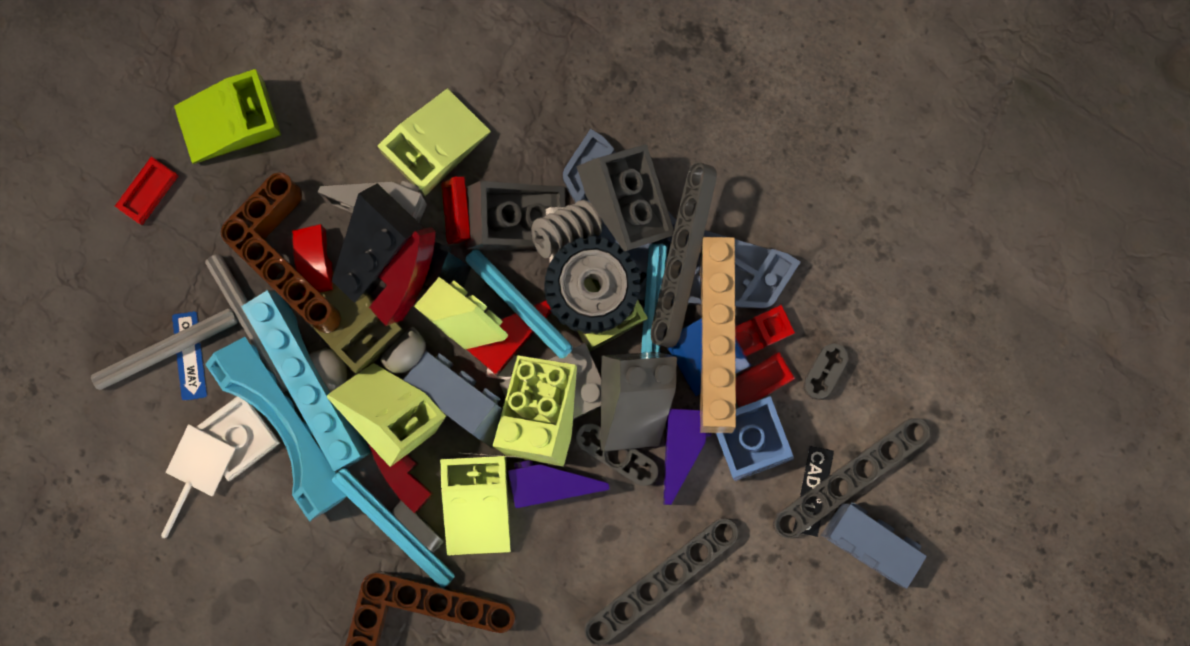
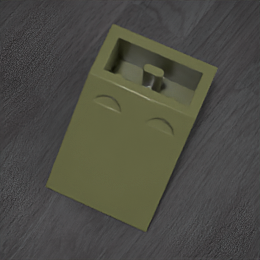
(361, 334)

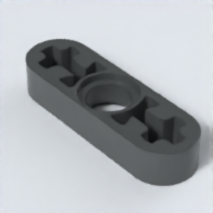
(632, 475)

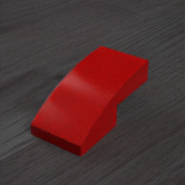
(312, 258)
(763, 330)

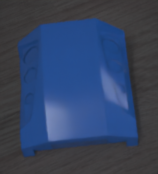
(689, 355)

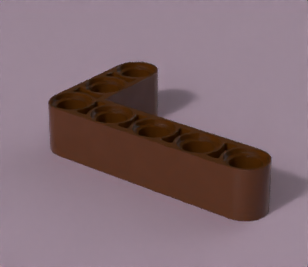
(272, 263)
(422, 605)

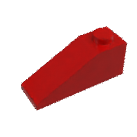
(499, 354)

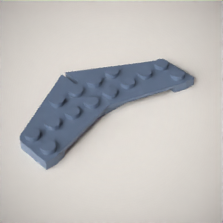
(758, 270)

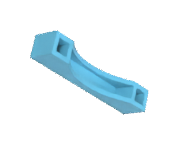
(282, 340)
(243, 374)

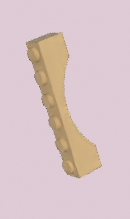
(718, 335)

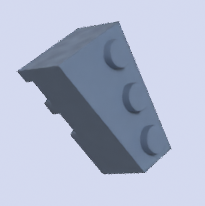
(457, 396)
(874, 544)

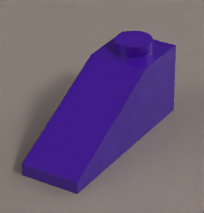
(682, 449)
(543, 484)

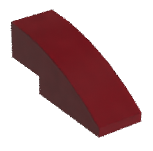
(404, 277)
(403, 483)

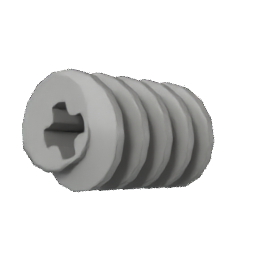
(565, 226)

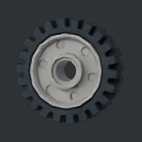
(592, 310)

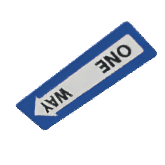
(189, 360)

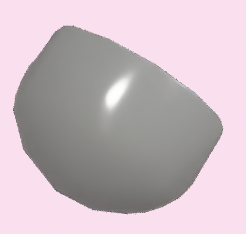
(404, 352)
(330, 367)

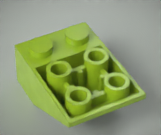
(227, 117)

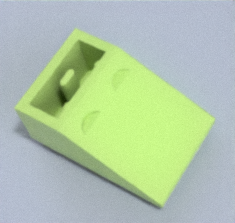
(433, 141)
(538, 411)
(387, 412)
(475, 505)

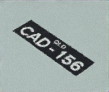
(816, 470)

